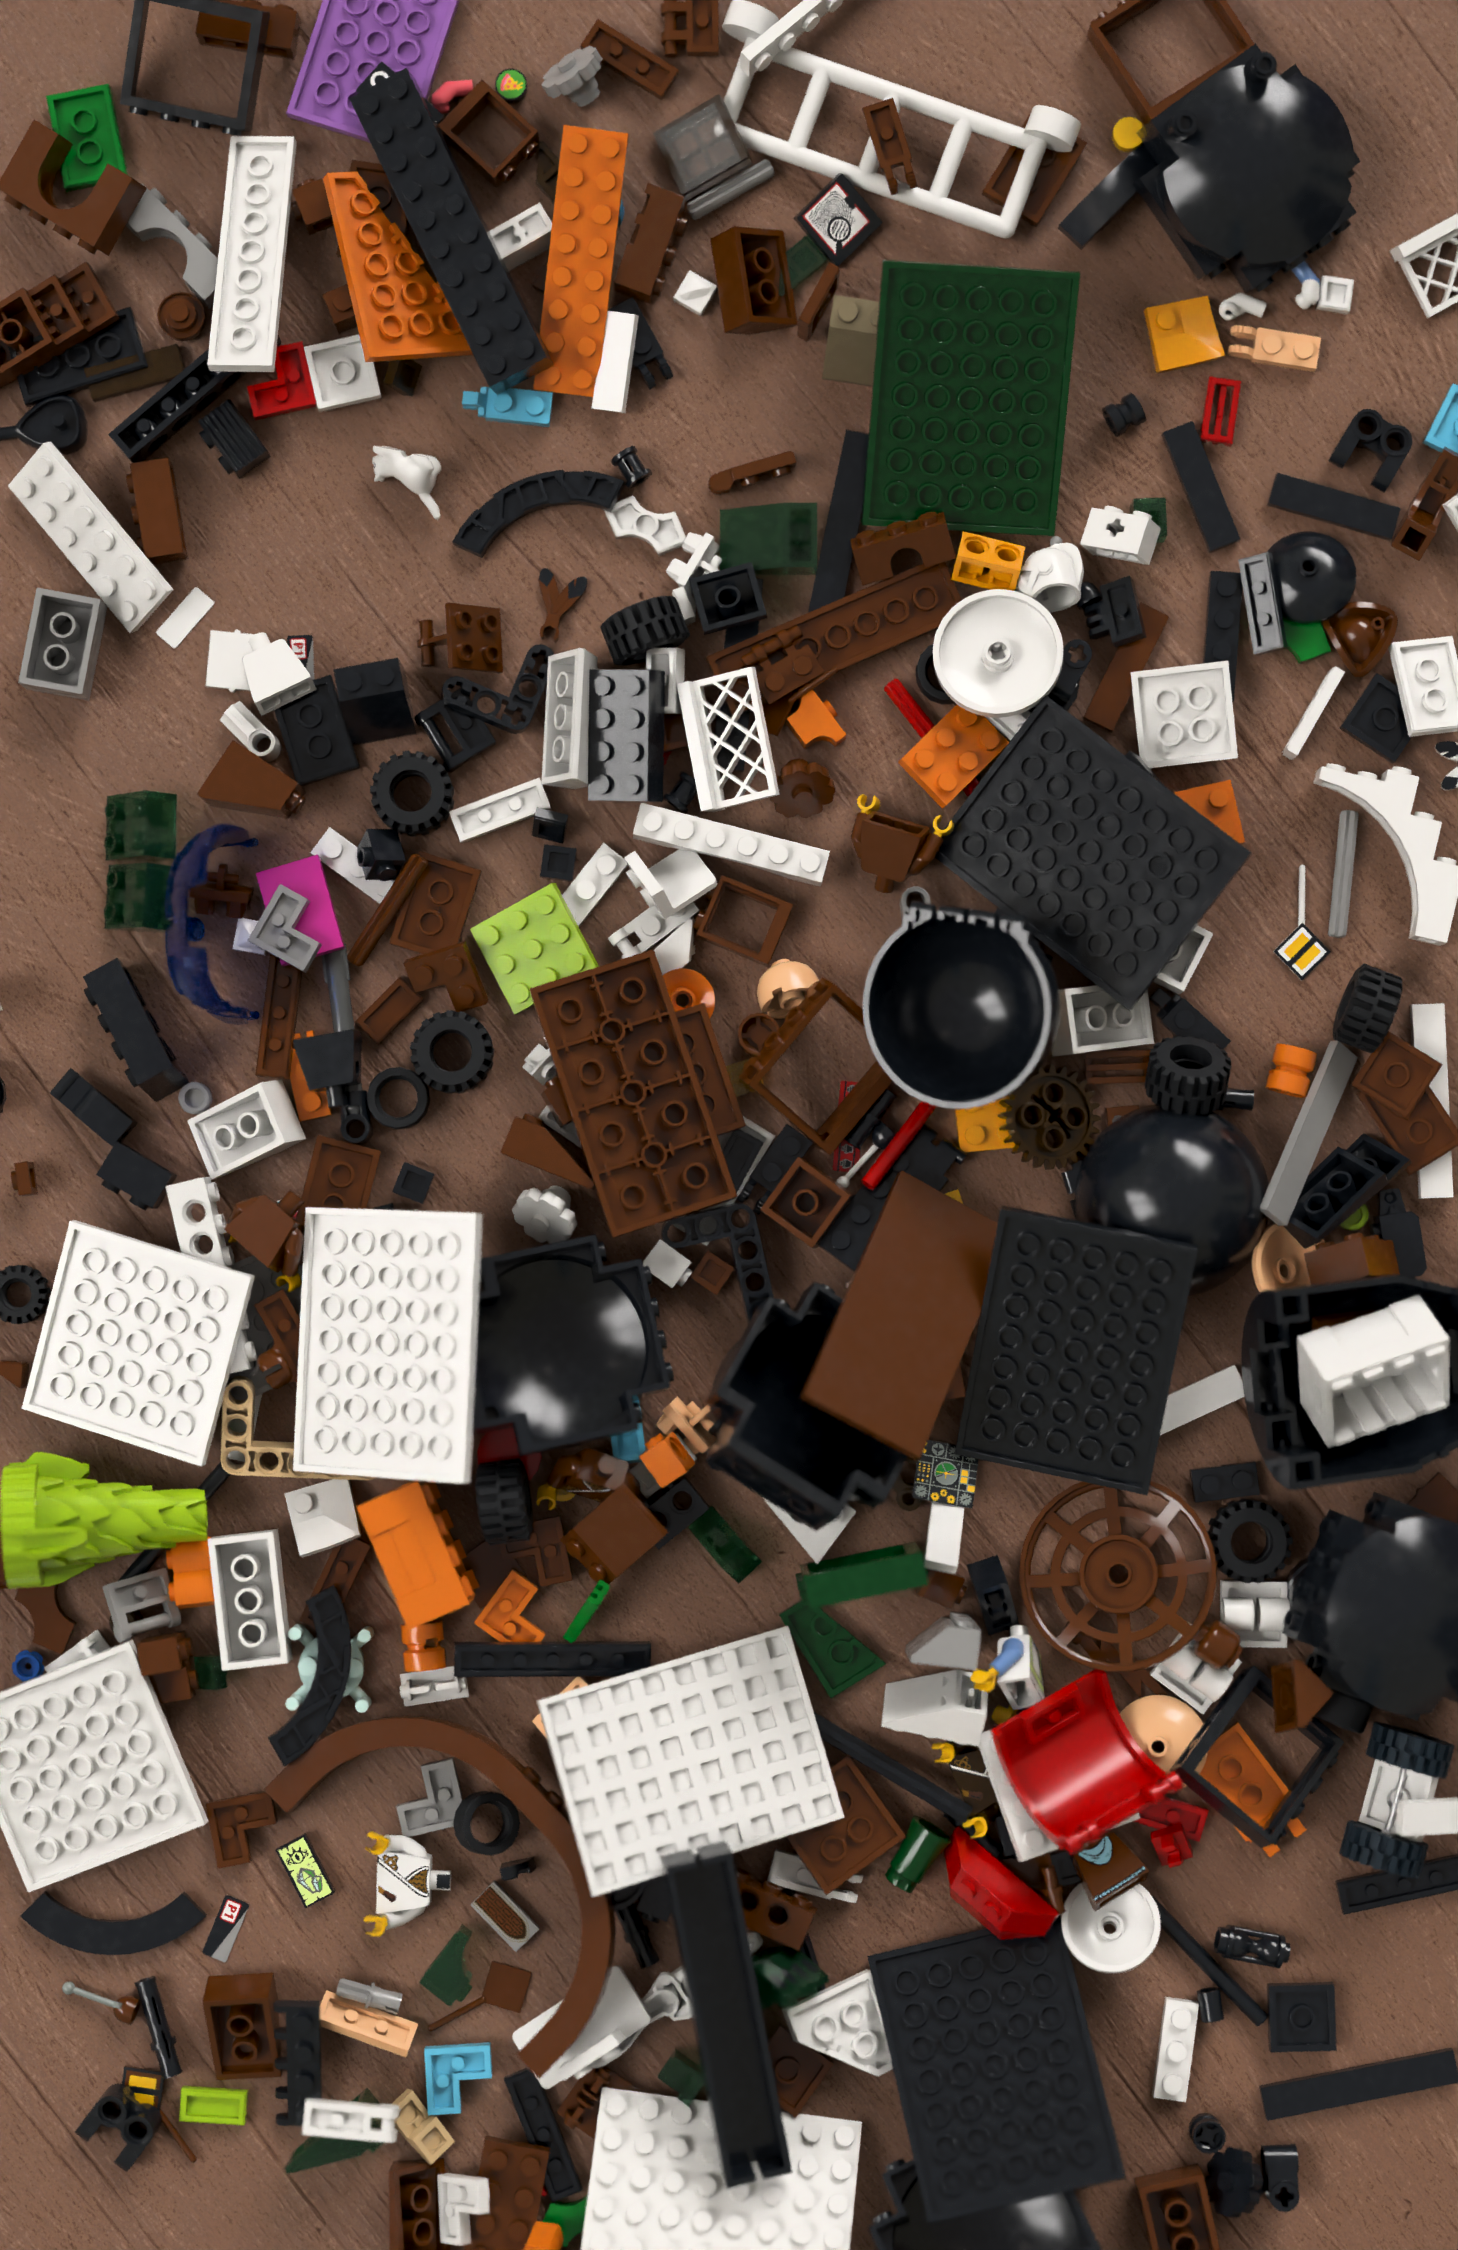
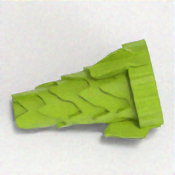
(66, 1523)

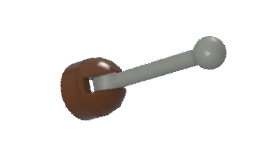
(124, 2008)

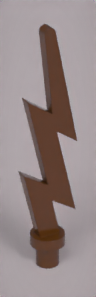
(1108, 1652)

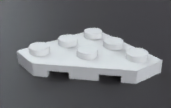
(843, 2024)

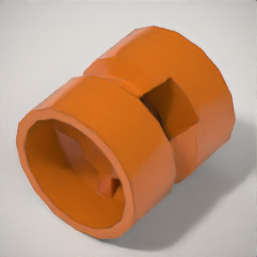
(1291, 1070)
(424, 1647)

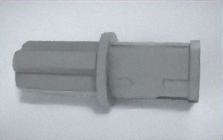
(370, 1995)

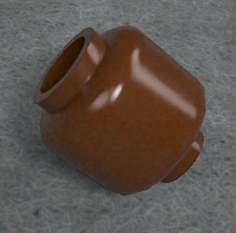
(1217, 1645)

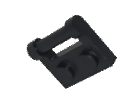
(470, 733)

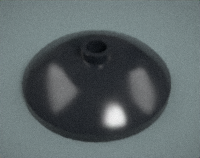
(1318, 593)

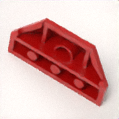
(994, 1892)

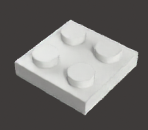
(341, 374)

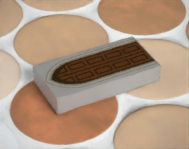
(505, 1916)

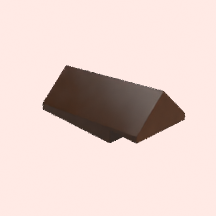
(415, 2205)

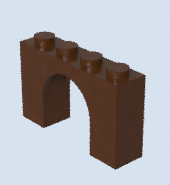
(96, 220)

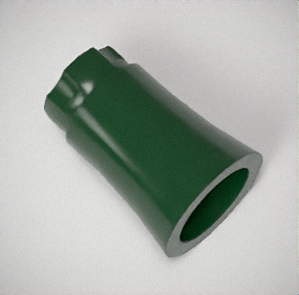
(916, 1854)

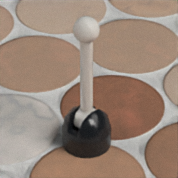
(881, 1138)

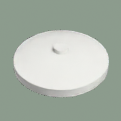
(998, 653)

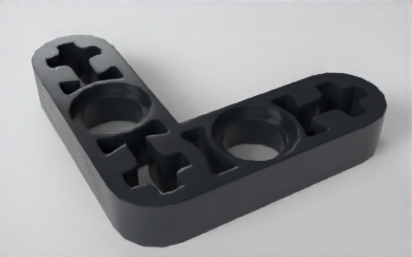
(513, 703)

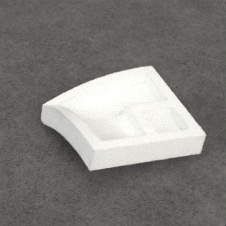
(323, 1516)

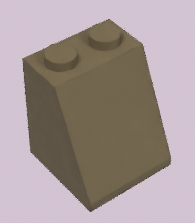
(851, 341)

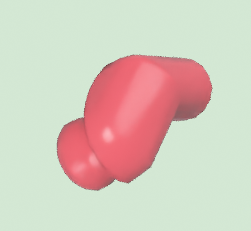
(448, 92)

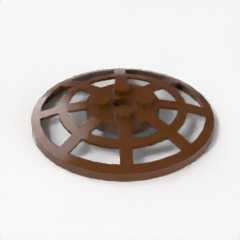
(1113, 1597)

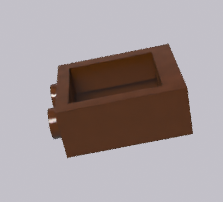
(467, 111)
(774, 933)

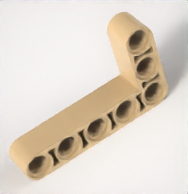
(253, 1449)

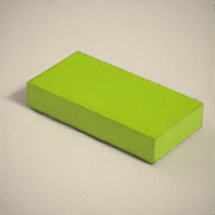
(213, 2105)

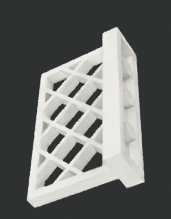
(1418, 247)
(701, 740)

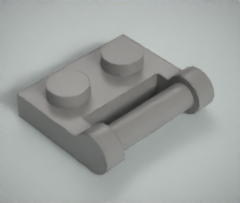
(137, 1594)

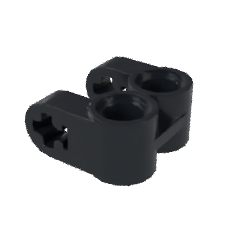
(1376, 443)
(124, 2120)

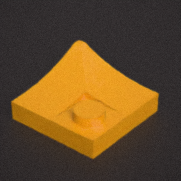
(1183, 334)

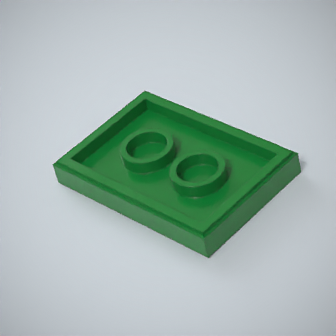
(91, 124)

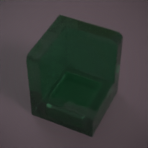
(1157, 509)
(682, 2076)

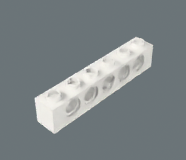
(189, 1231)

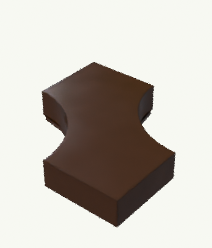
(51, 1624)

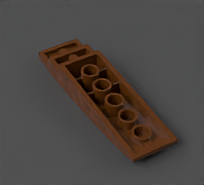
(58, 309)

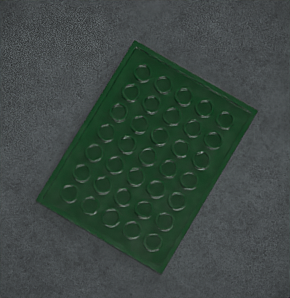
(970, 395)

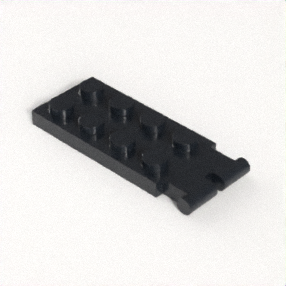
(855, 1224)

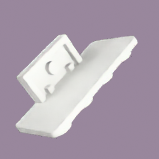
(615, 2019)

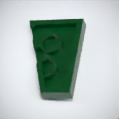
(829, 1648)

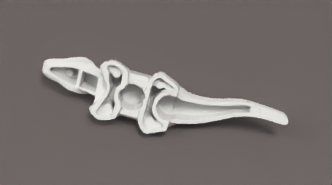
(668, 1999)

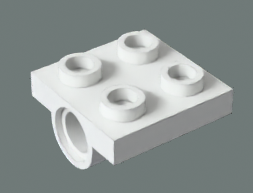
(1255, 1611)
(1193, 1678)

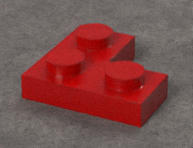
(290, 391)

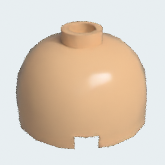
(784, 987)

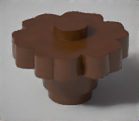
(803, 789)

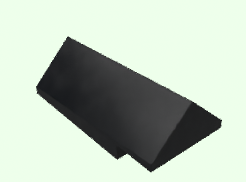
(1341, 1187)

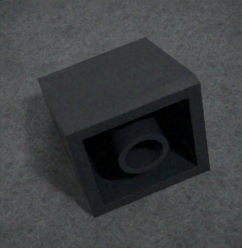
(375, 701)

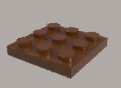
(848, 1844)

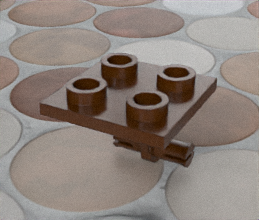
(471, 638)
(1040, 1877)

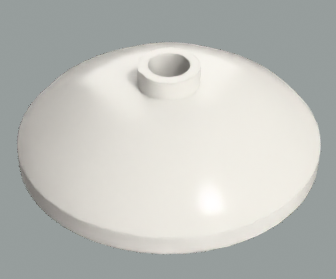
(1135, 1936)

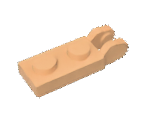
(1277, 348)

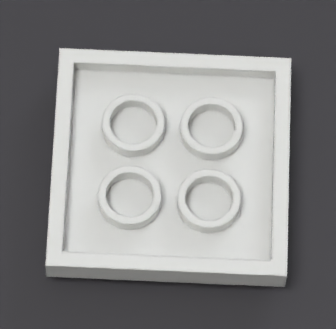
(1184, 714)

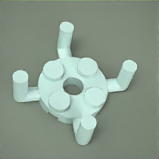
(308, 1663)

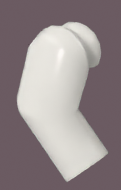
(1239, 304)

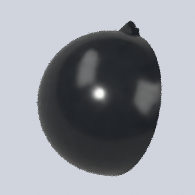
(960, 1005)
(1176, 1182)

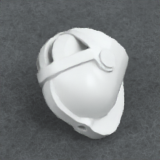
(1053, 576)

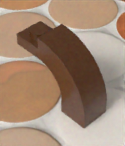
(1426, 508)

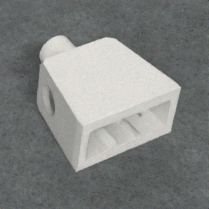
(275, 674)

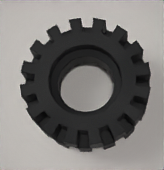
(38, 1299)

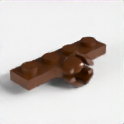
(284, 1328)

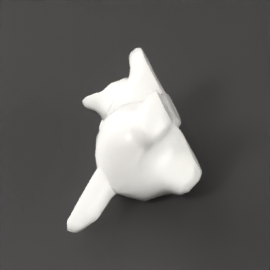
(415, 471)

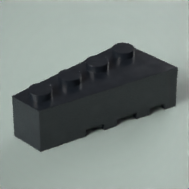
(133, 1031)

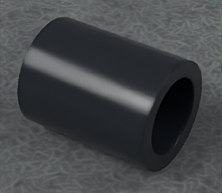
(1210, 2004)

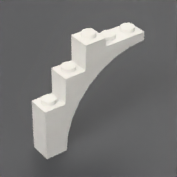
(1415, 837)

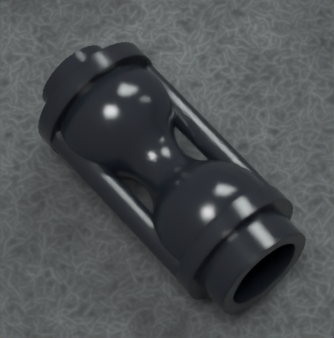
(1235, 1943)

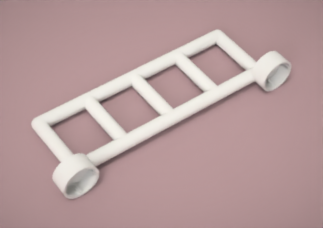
(1045, 129)

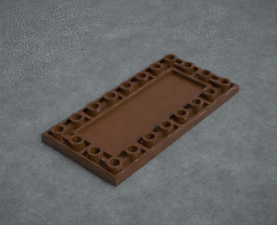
(905, 1317)

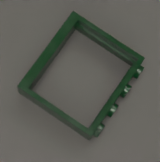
(862, 1575)

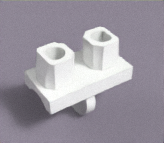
(701, 562)

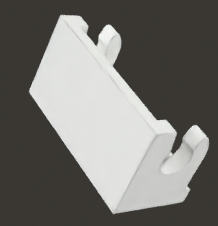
(523, 236)

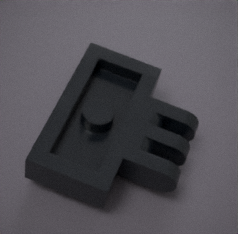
(1116, 613)

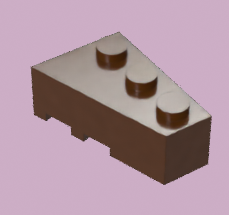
(652, 245)

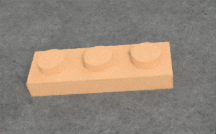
(367, 2025)

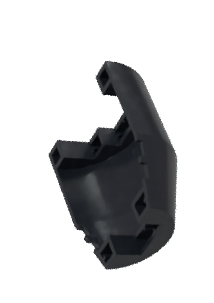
(1272, 1392)

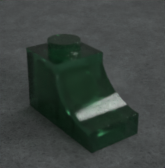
(725, 1544)
(448, 1973)

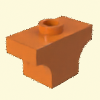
(815, 721)

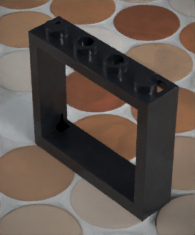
(202, 119)
(1308, 1781)

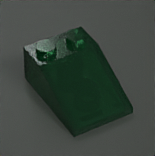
(326, 2150)

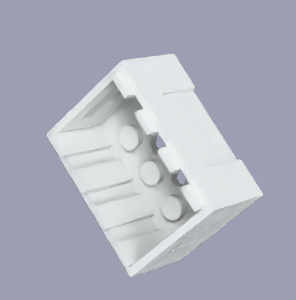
(1374, 1371)

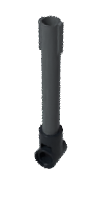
(337, 976)

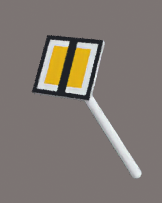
(1301, 949)

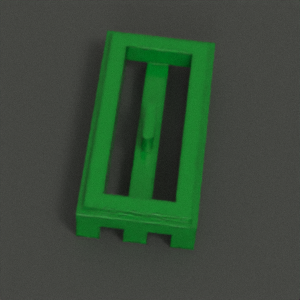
(586, 1611)

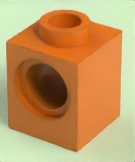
(666, 1458)

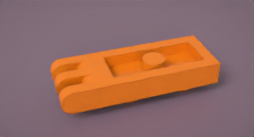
(308, 1103)

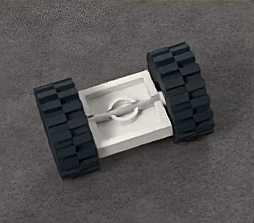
(1402, 1770)

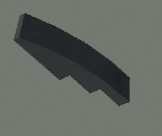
(1107, 198)

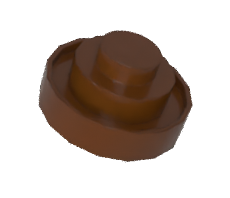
(181, 316)

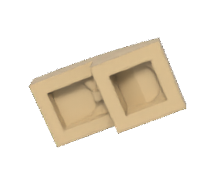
(421, 2130)

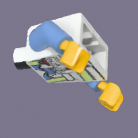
(1017, 1673)

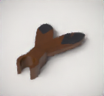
(558, 604)

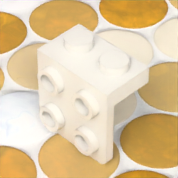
(672, 881)

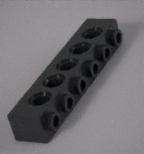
(172, 408)

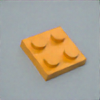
(980, 1127)

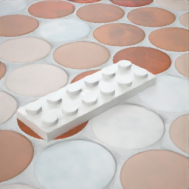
(90, 537)

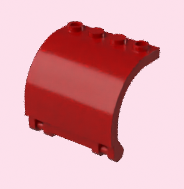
(1078, 1764)

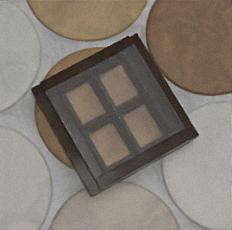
(703, 148)

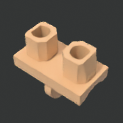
(690, 1421)

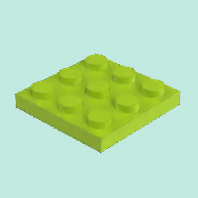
(533, 945)

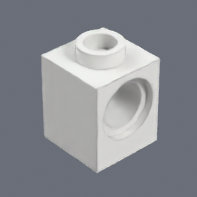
(668, 1264)

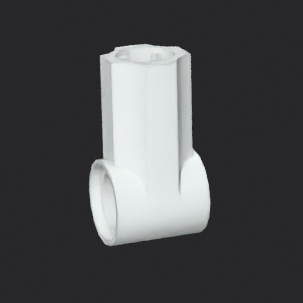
(250, 730)

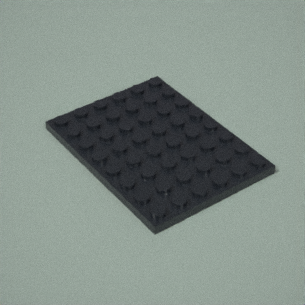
(1090, 852)
(1075, 1349)
(994, 2071)

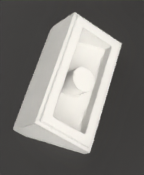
(673, 663)

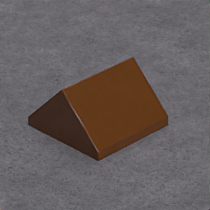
(1296, 1695)

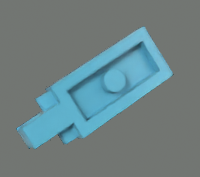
(511, 406)

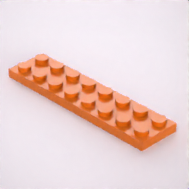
(581, 257)

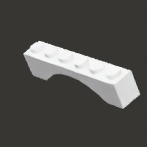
(731, 843)

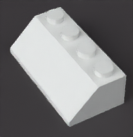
(567, 719)

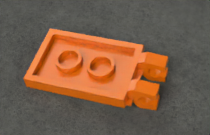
(1247, 1780)

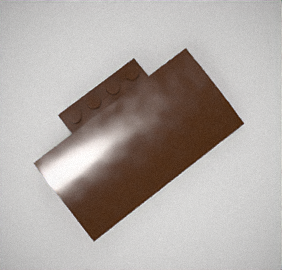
(641, 1091)

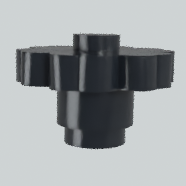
(1234, 2182)

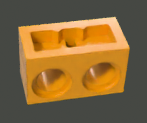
(987, 562)

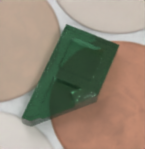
(802, 262)

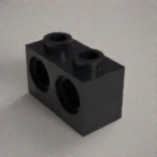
(676, 1518)

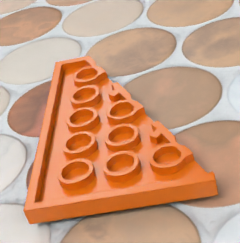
(392, 294)

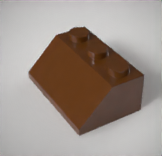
(749, 278)

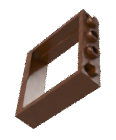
(1130, 9)
(853, 1105)

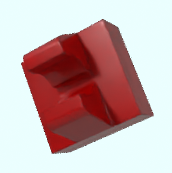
(1172, 1845)

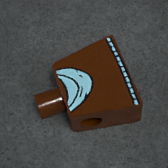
(1108, 1869)

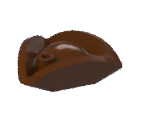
(1362, 634)

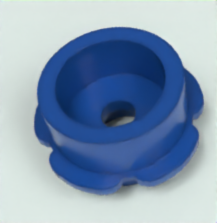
(19, 1665)

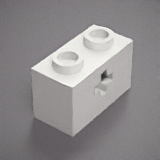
(1120, 535)

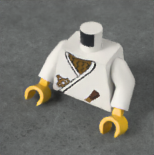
(403, 1881)

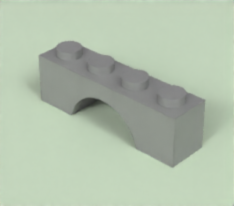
(155, 220)

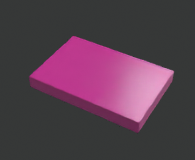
(309, 881)

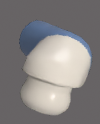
(1310, 286)

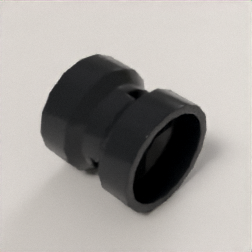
(1121, 416)
(1208, 2140)

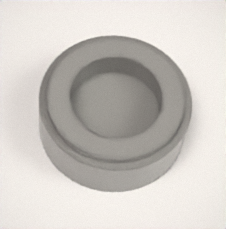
(195, 1098)

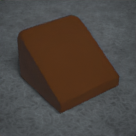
(15, 1372)

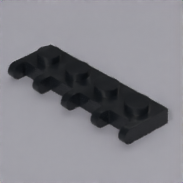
(302, 2058)

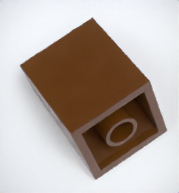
(251, 785)

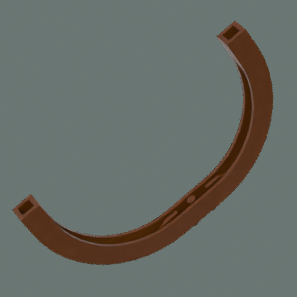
(539, 1806)

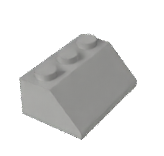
(947, 1643)

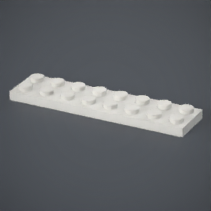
(252, 254)

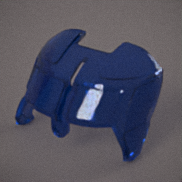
(189, 964)

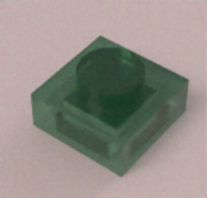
(210, 1672)

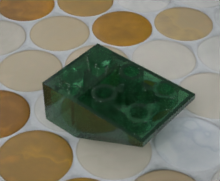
(772, 537)

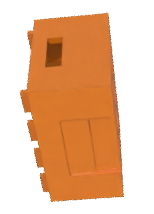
(418, 1552)

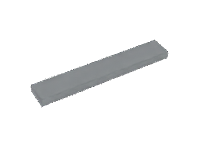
(1308, 1133)

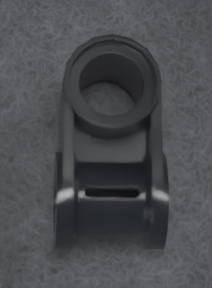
(1071, 672)
(1281, 2170)

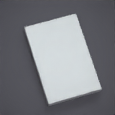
(1427, 684)

